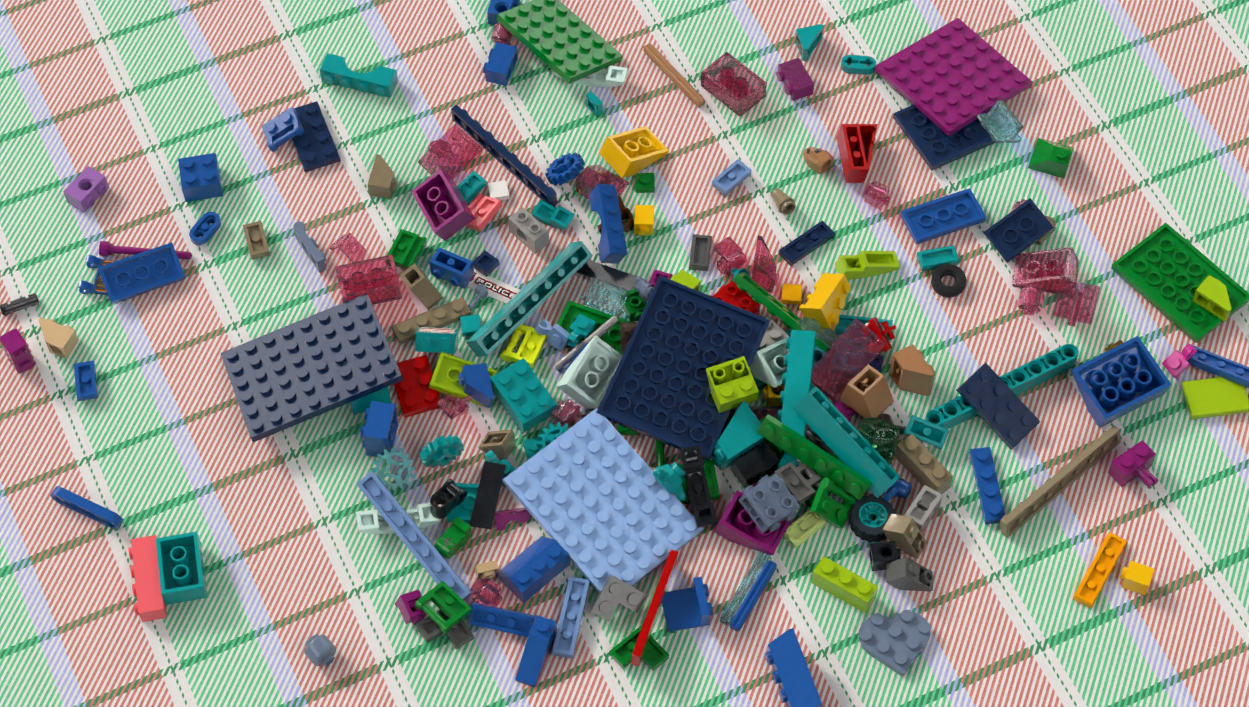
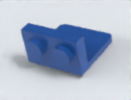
(687, 607)

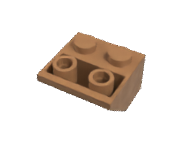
(911, 371)
(868, 393)

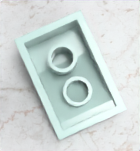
(590, 373)

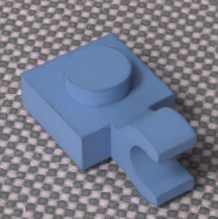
(555, 334)

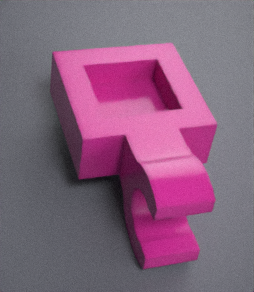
(1177, 361)

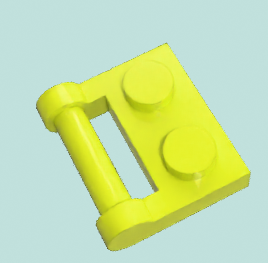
(529, 348)

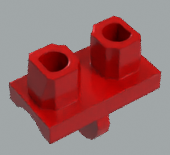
(876, 328)

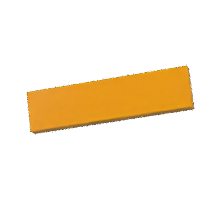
(1099, 570)

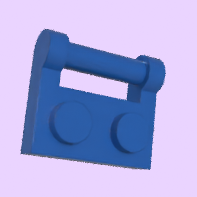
(280, 127)

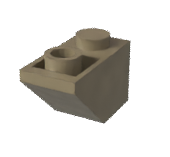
(421, 286)
(905, 534)

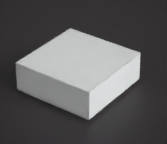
(498, 190)

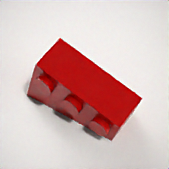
(855, 150)

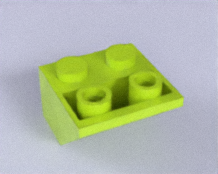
(732, 384)

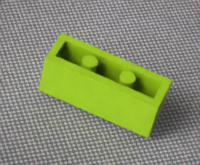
(844, 584)

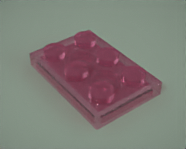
(450, 153)

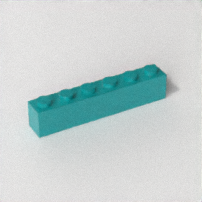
(798, 377)
(846, 441)

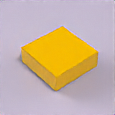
(791, 294)

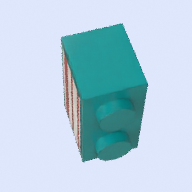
(436, 340)

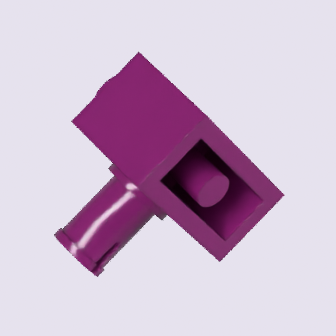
(1134, 464)

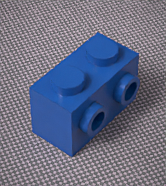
(451, 268)

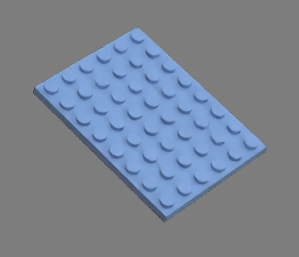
(602, 503)

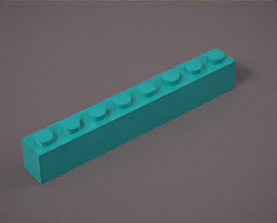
(529, 299)

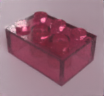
(733, 84)
(371, 277)

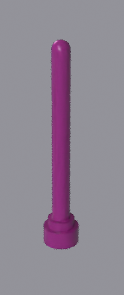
(107, 249)

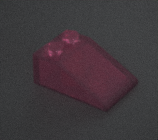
(1045, 269)

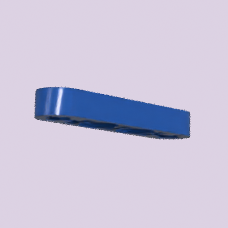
(86, 507)

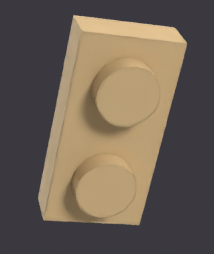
(486, 570)

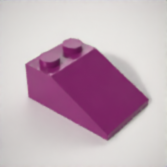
(740, 528)

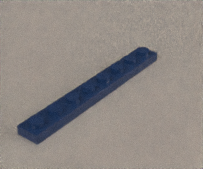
(501, 154)

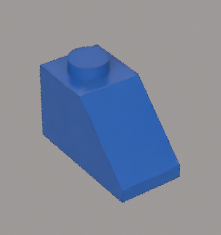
(477, 382)

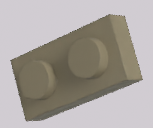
(256, 240)

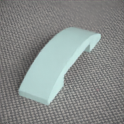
(604, 78)
(374, 523)

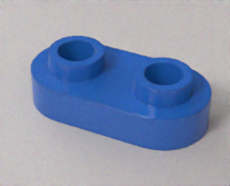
(203, 228)

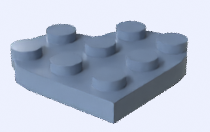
(895, 640)

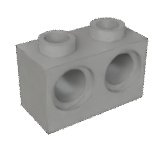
(924, 507)

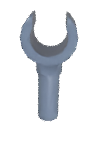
(482, 293)

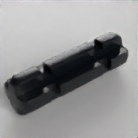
(19, 304)

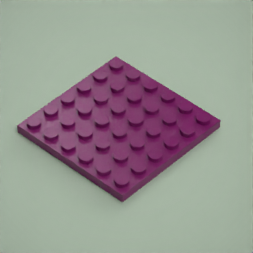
(953, 76)

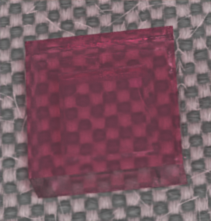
(727, 247)

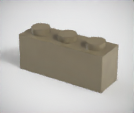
(923, 465)

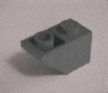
(909, 575)

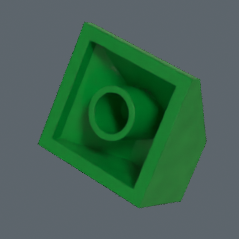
(1051, 158)

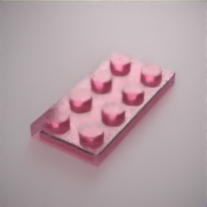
(846, 359)

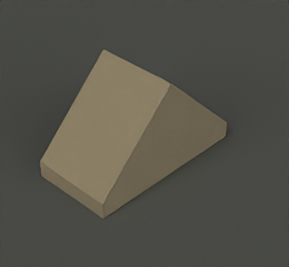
(499, 442)

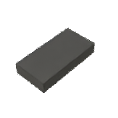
(700, 252)

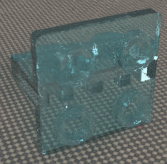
(1001, 124)
(606, 296)

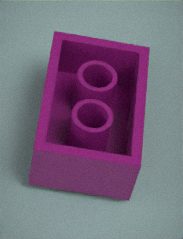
(443, 204)

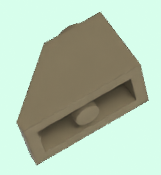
(382, 179)

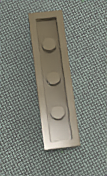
(434, 318)

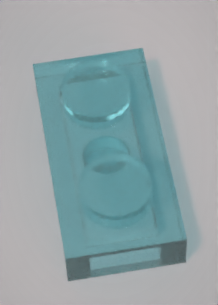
(826, 335)

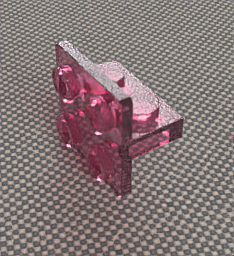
(1076, 301)

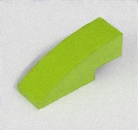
(867, 264)

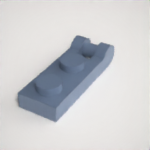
(309, 246)

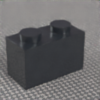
(755, 465)

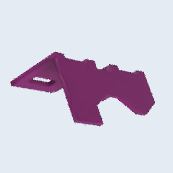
(502, 519)

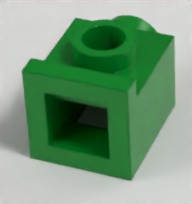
(634, 306)

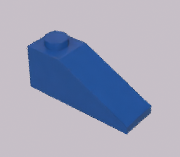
(536, 650)

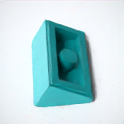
(926, 432)

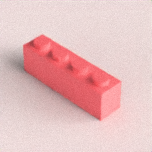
(147, 581)

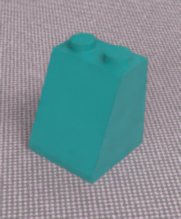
(738, 437)

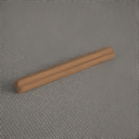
(674, 75)

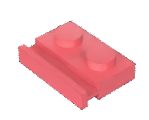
(483, 210)

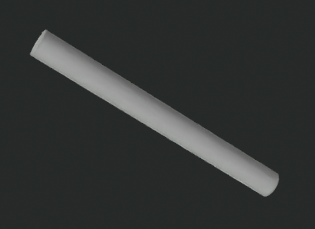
(599, 332)

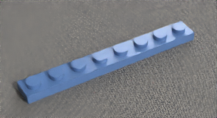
(411, 534)

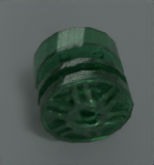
(881, 435)

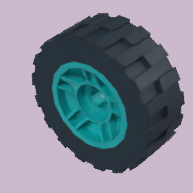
(863, 511)

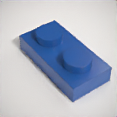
(86, 381)

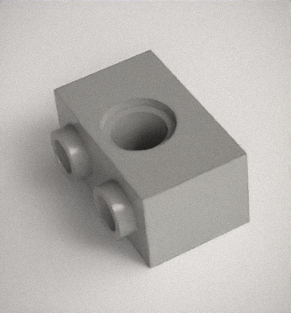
(528, 230)

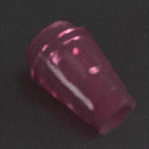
(730, 262)

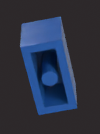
(501, 63)

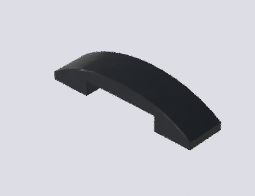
(697, 486)

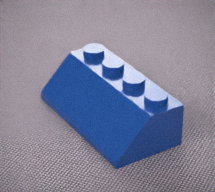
(792, 672)

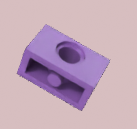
(86, 189)

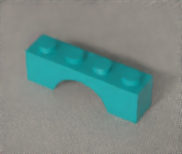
(379, 81)

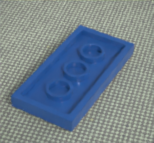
(943, 216)
(141, 273)

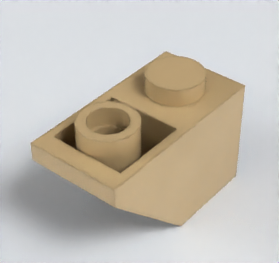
(58, 338)

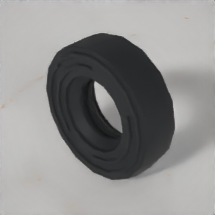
(950, 270)

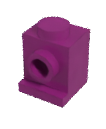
(406, 605)

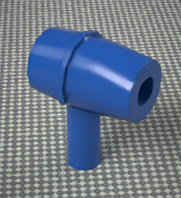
(899, 488)

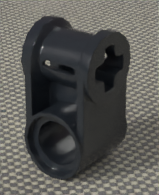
(449, 496)

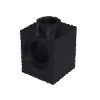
(877, 549)

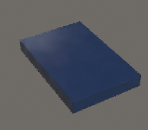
(1018, 230)

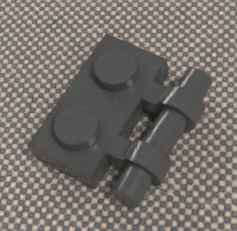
(796, 483)

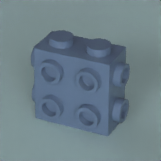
(769, 503)

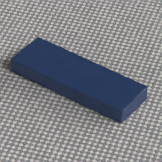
(806, 243)

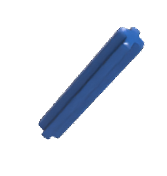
(753, 595)

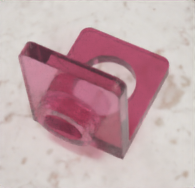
(350, 247)
(460, 407)

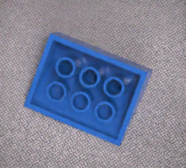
(1120, 381)

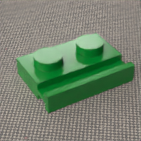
(407, 248)

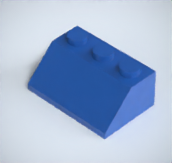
(534, 568)

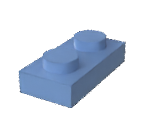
(731, 177)

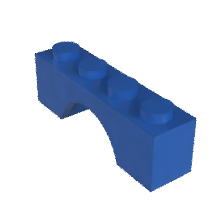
(612, 242)

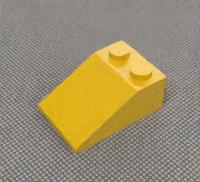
(632, 151)

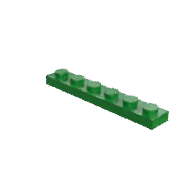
(773, 305)
(813, 456)

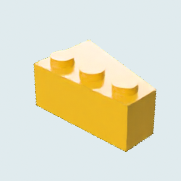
(827, 300)

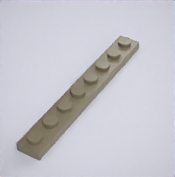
(1060, 481)

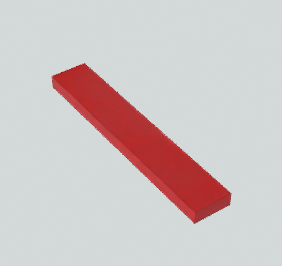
(654, 608)

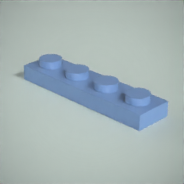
(571, 617)

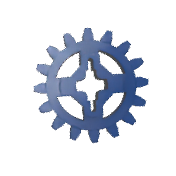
(565, 169)

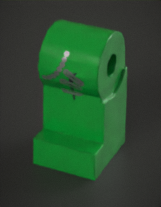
(453, 538)

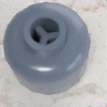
(320, 650)

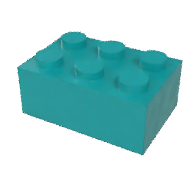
(523, 395)
(181, 568)

